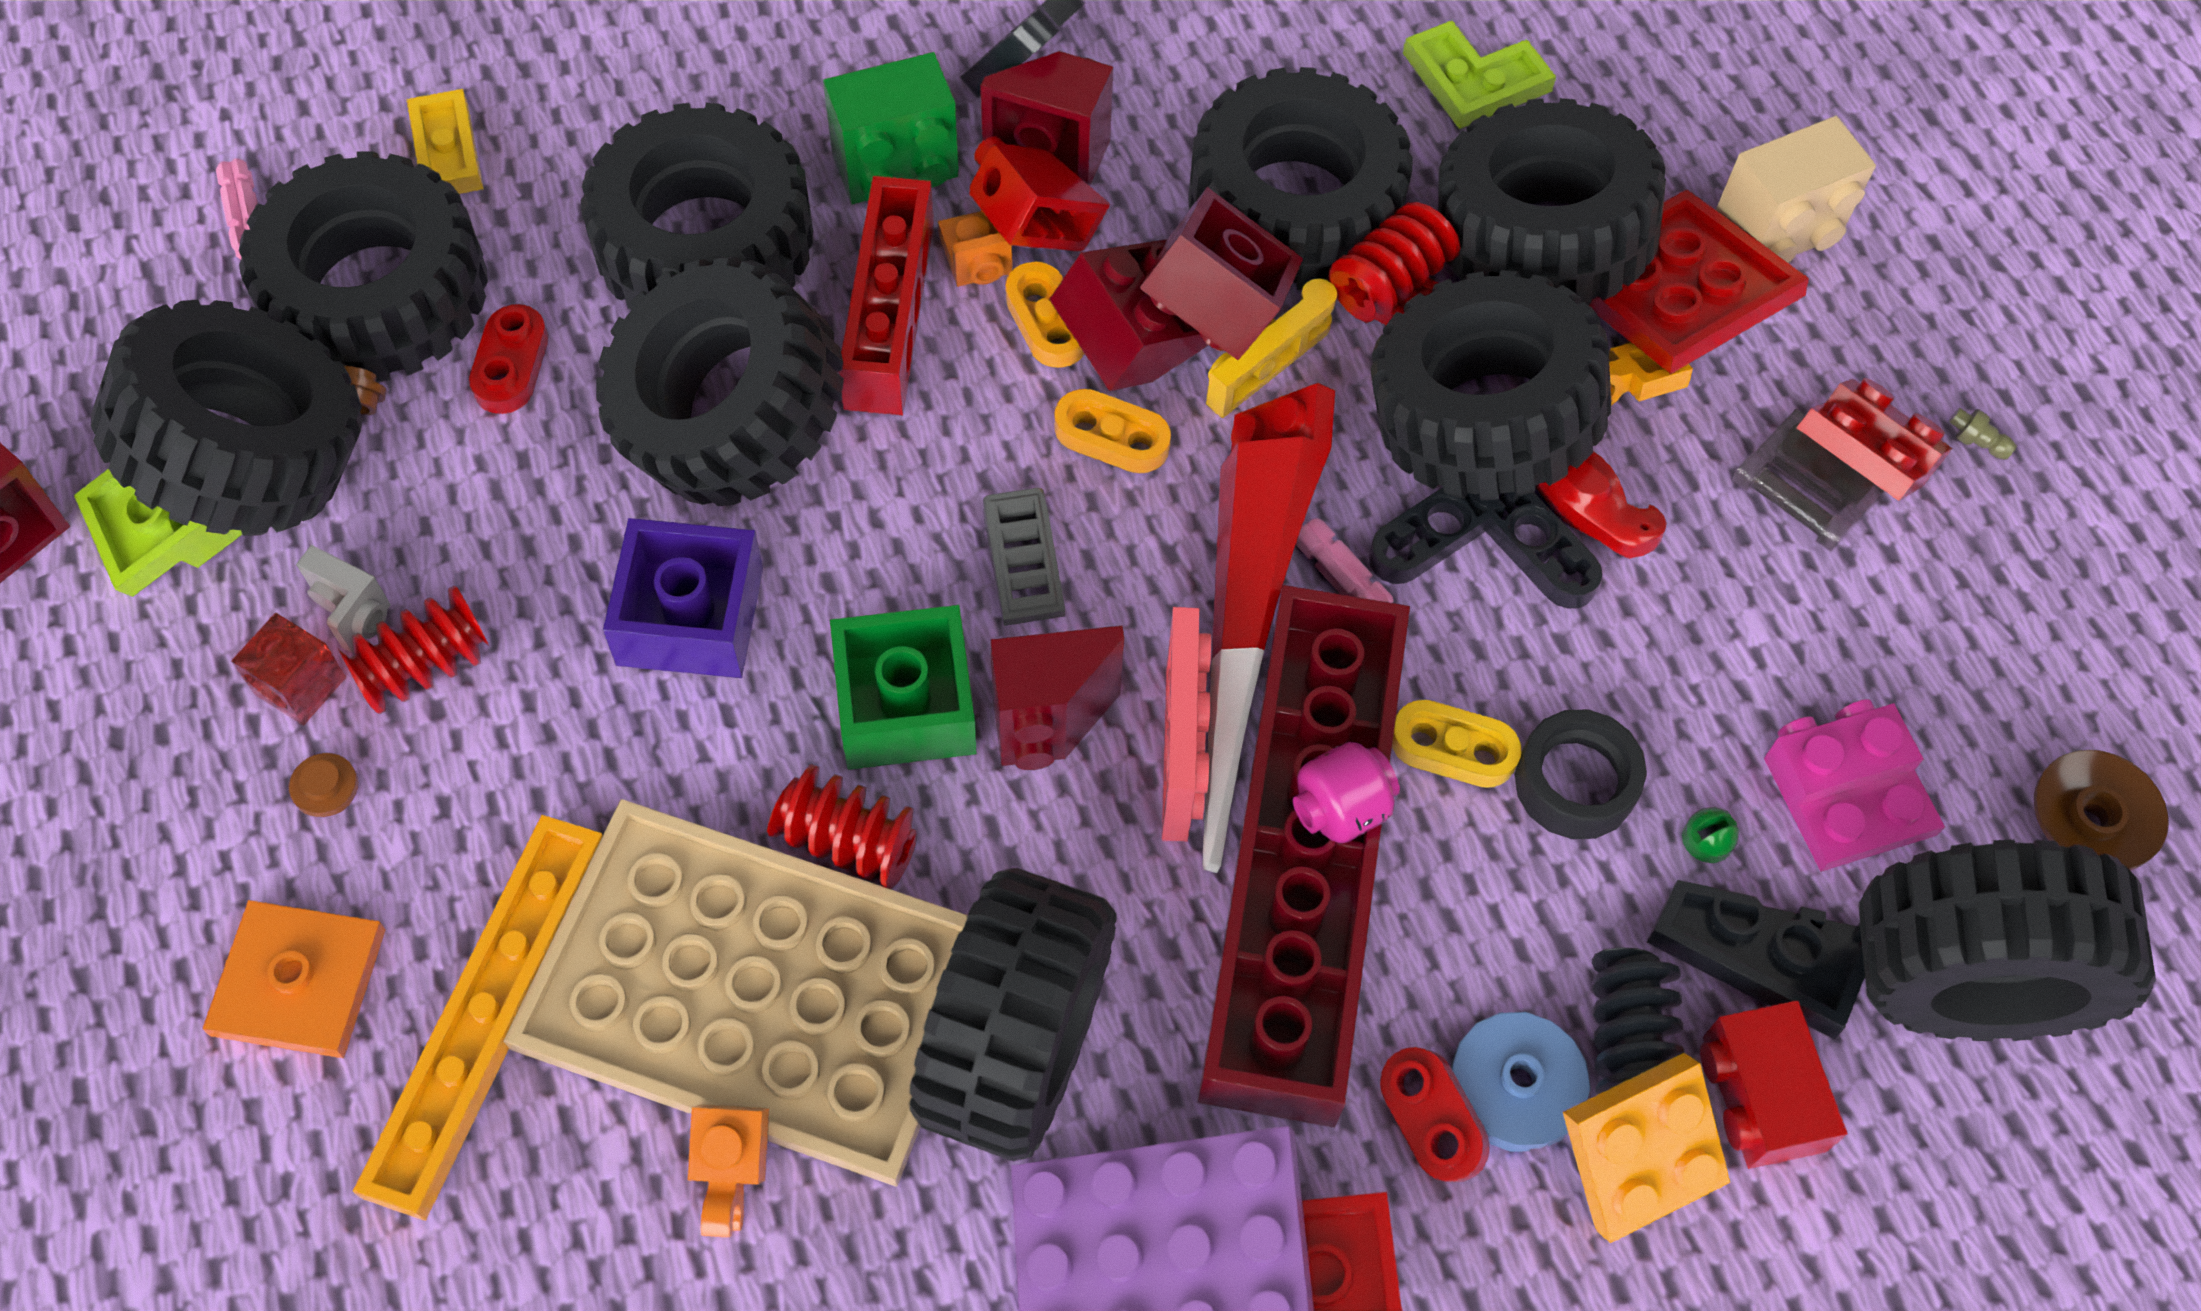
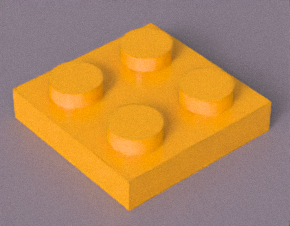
(1647, 1147)

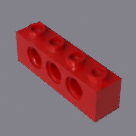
(887, 295)

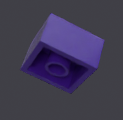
(684, 598)

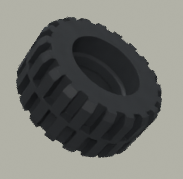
(1314, 123)
(1563, 156)
(688, 158)
(358, 207)
(671, 347)
(1498, 438)
(208, 468)
(2006, 941)
(1012, 1013)

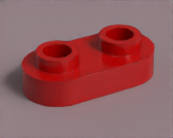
(509, 353)
(1434, 1111)

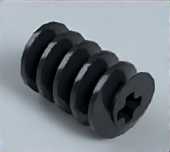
(1632, 1014)

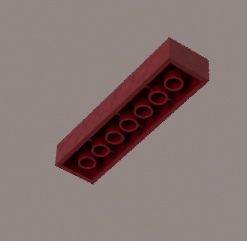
(1297, 897)

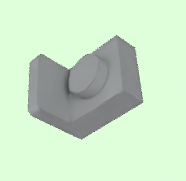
(345, 591)

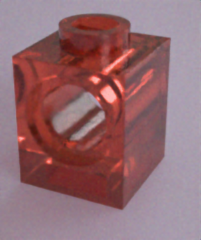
(289, 668)

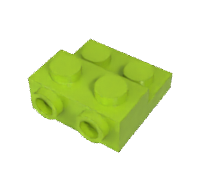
(141, 541)

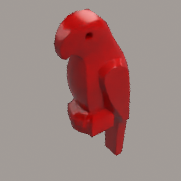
(1596, 505)

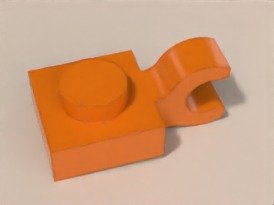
(727, 1152)

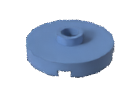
(1512, 1114)

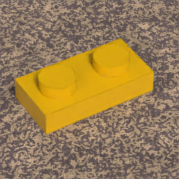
(446, 138)

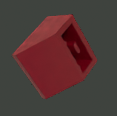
(1117, 321)

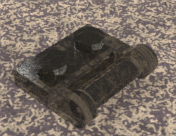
(1815, 472)

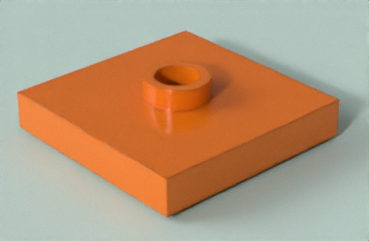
(294, 979)

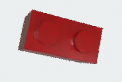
(1771, 1085)

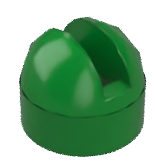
(1717, 843)

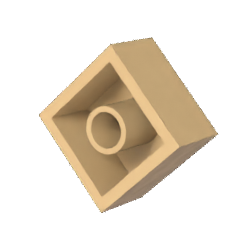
(1798, 188)

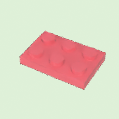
(1185, 725)

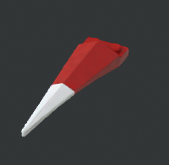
(1261, 511)

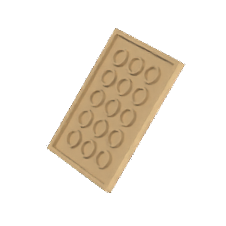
(743, 983)

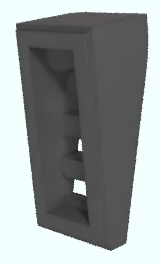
(1016, 518)

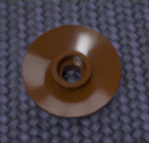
(2114, 790)

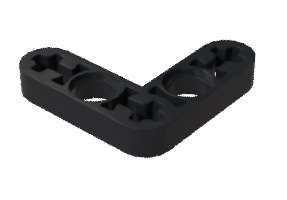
(1021, 41)
(1485, 516)

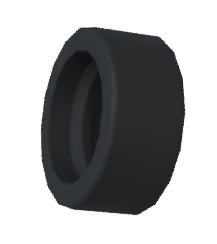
(1593, 731)

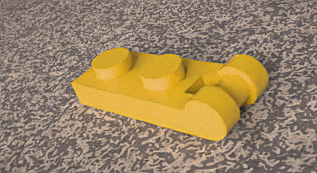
(1273, 350)

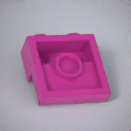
(1853, 784)

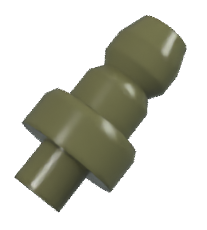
(1977, 430)

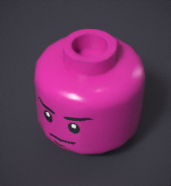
(1346, 792)

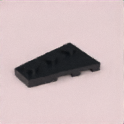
(1766, 951)

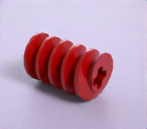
(1394, 261)
(415, 650)
(844, 827)

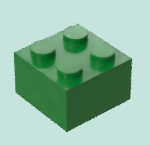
(892, 124)
(903, 687)

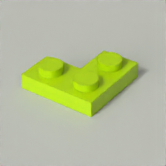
(1475, 84)

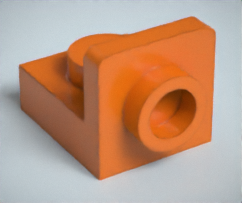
(974, 249)

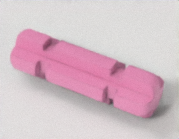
(236, 197)
(1339, 563)

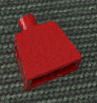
(1034, 197)

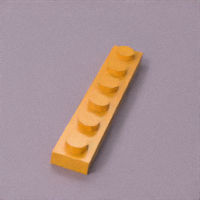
(468, 1038)

